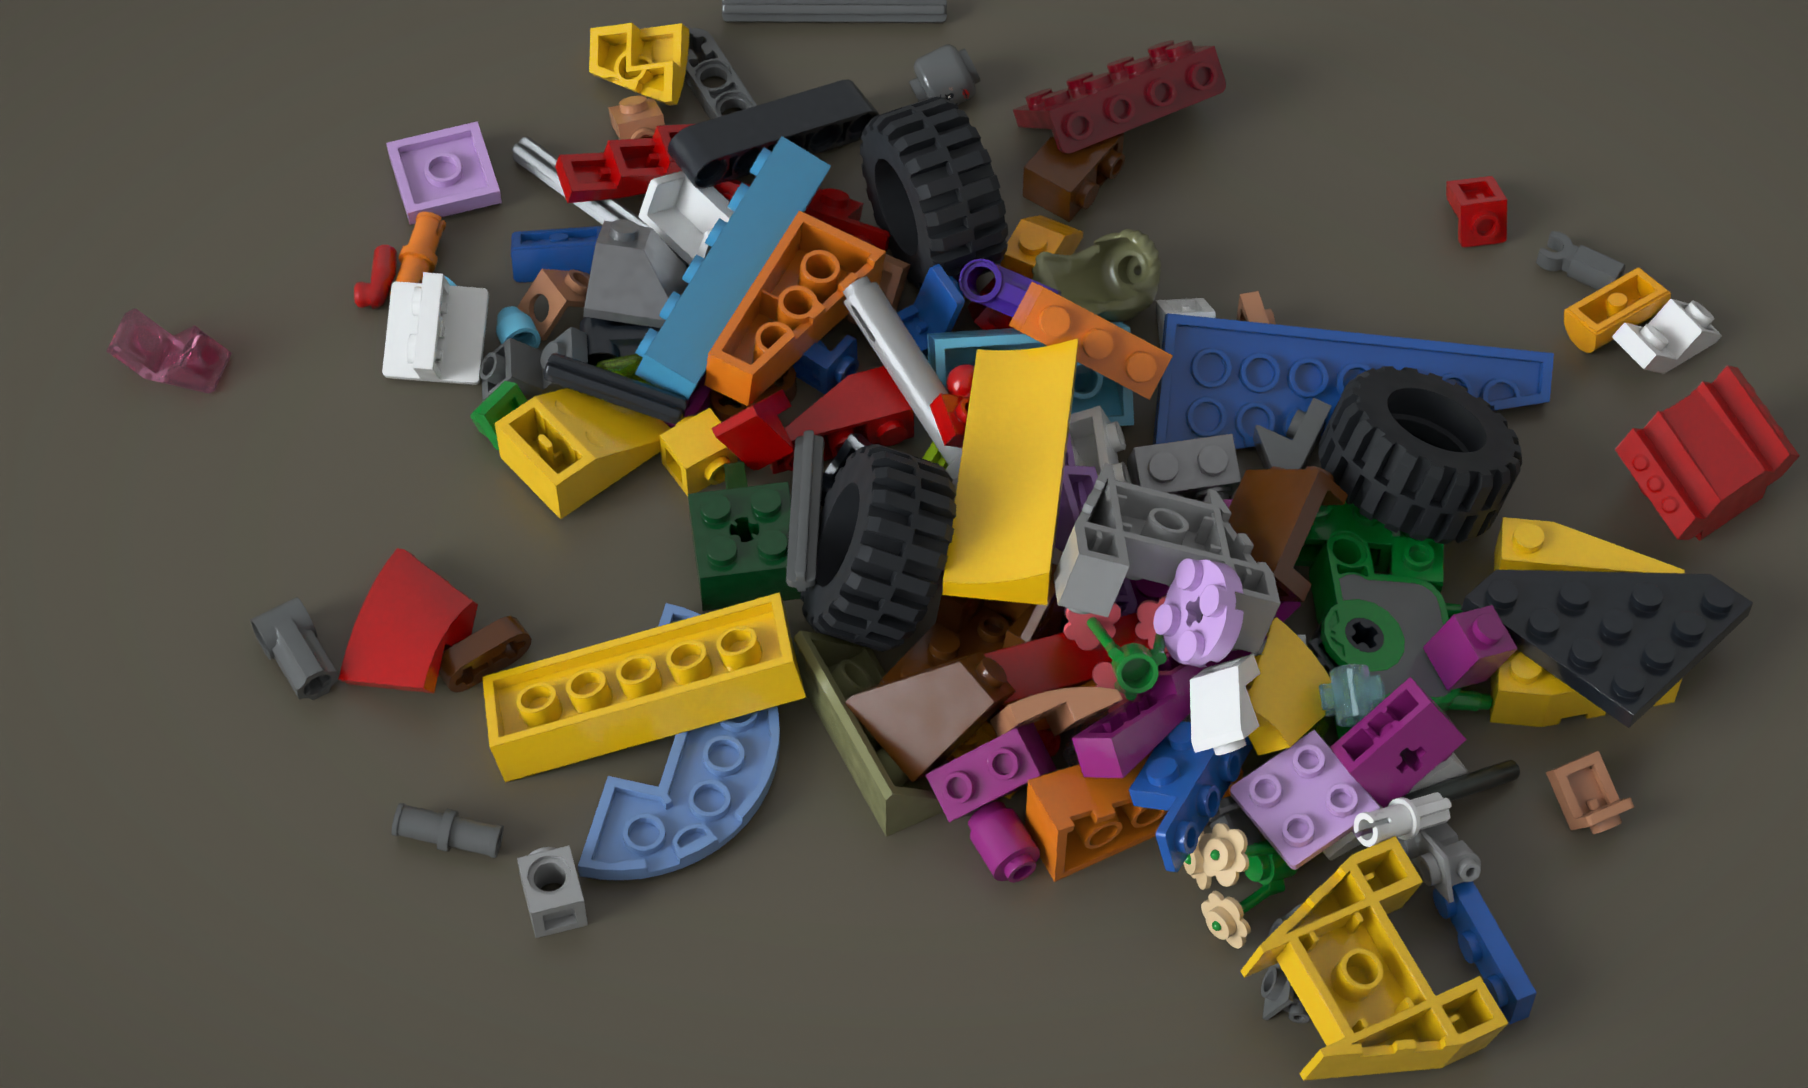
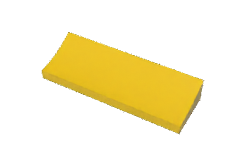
(1012, 474)
(641, 687)

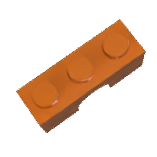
(1100, 343)

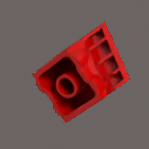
(1708, 455)

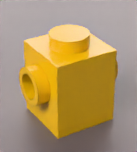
(694, 453)

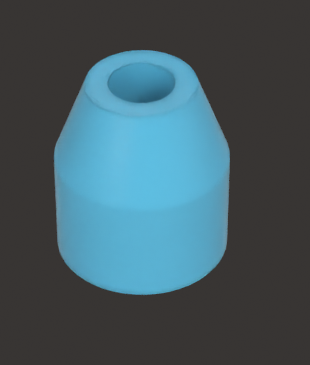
(517, 325)

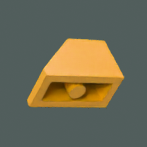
(1036, 236)

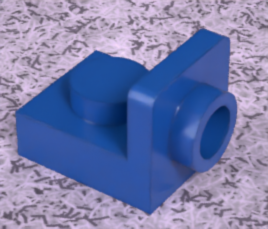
(827, 368)

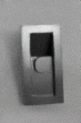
(1304, 430)

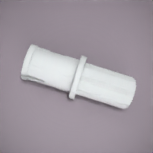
(1402, 818)

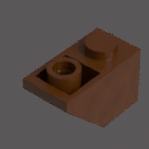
(1072, 180)

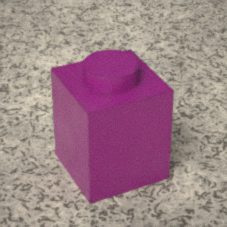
(1469, 647)

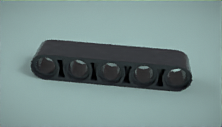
(731, 143)

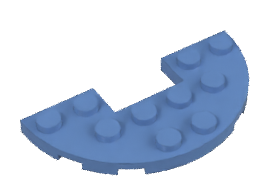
(702, 802)

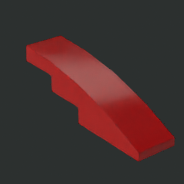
(620, 170)

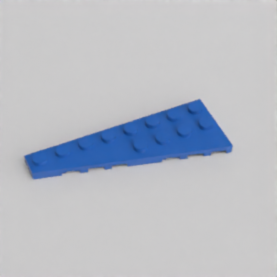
(1256, 373)

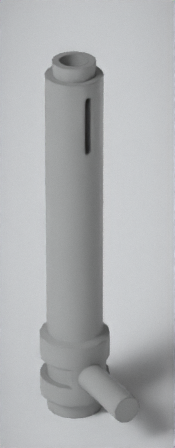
(901, 359)

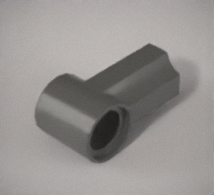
(292, 640)

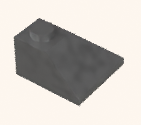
(632, 275)

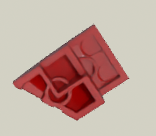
(406, 627)

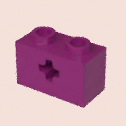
(1398, 743)
(990, 771)

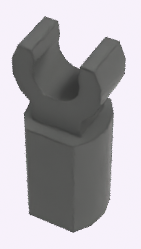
(1579, 262)

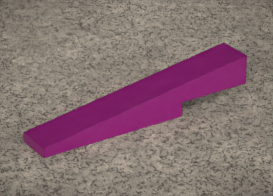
(1134, 729)

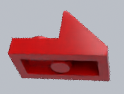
(757, 432)

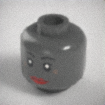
(945, 75)

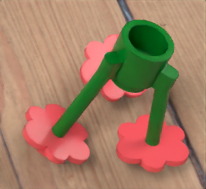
(1133, 665)

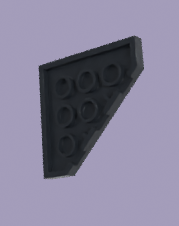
(1613, 633)

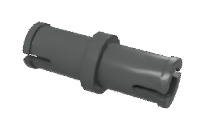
(447, 830)

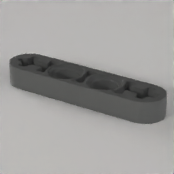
(714, 63)

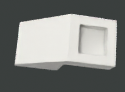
(1670, 337)
(1222, 706)

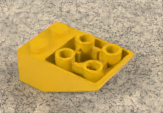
(575, 445)

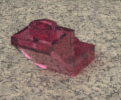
(181, 360)

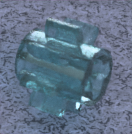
(1351, 693)

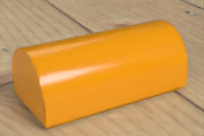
(1628, 300)

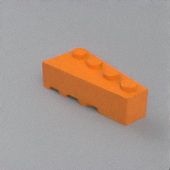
(789, 306)
(1087, 818)

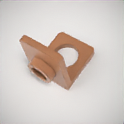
(561, 290)

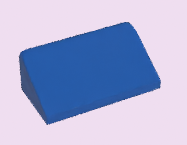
(552, 250)

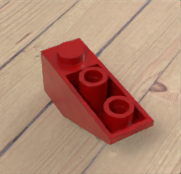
(858, 404)

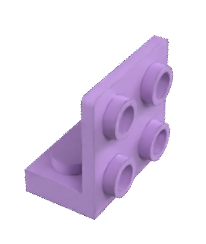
(1303, 800)

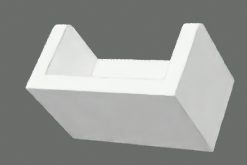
(683, 213)

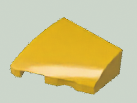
(642, 59)
(1285, 691)

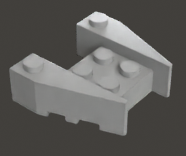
(1146, 536)

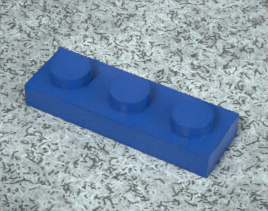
(1487, 947)

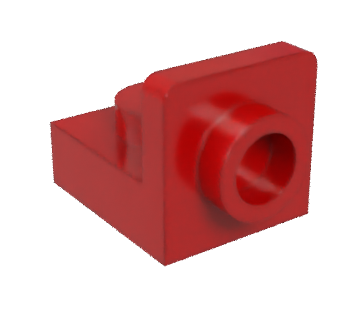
(1479, 210)

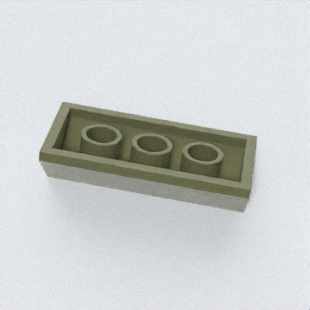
(830, 676)

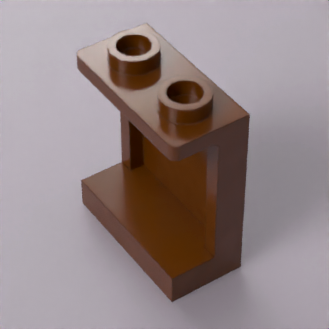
(1277, 513)

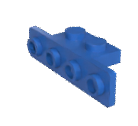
(1185, 786)

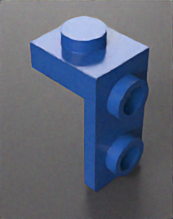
(934, 308)

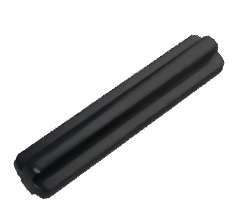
(615, 388)

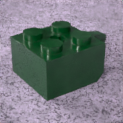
(741, 540)

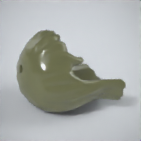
(1110, 278)

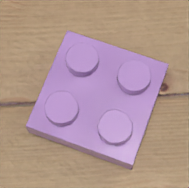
(444, 172)

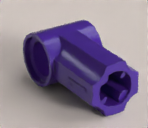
(1008, 289)

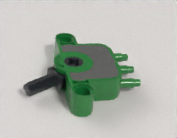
(1380, 622)

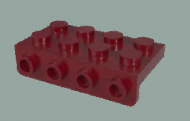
(1126, 95)

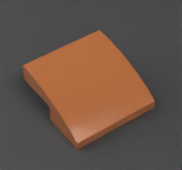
(1060, 707)

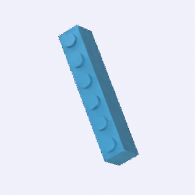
(740, 248)

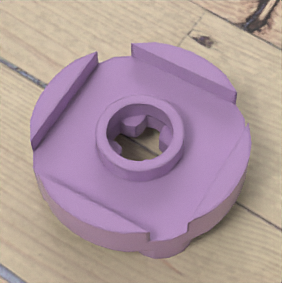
(1196, 590)

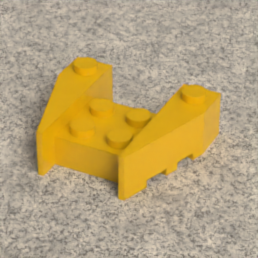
(1520, 687)
(1365, 983)

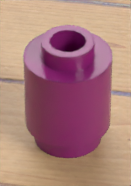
(1003, 842)

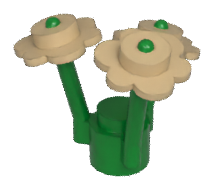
(1224, 856)

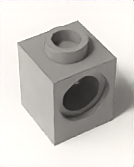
(557, 909)

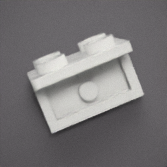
(435, 331)

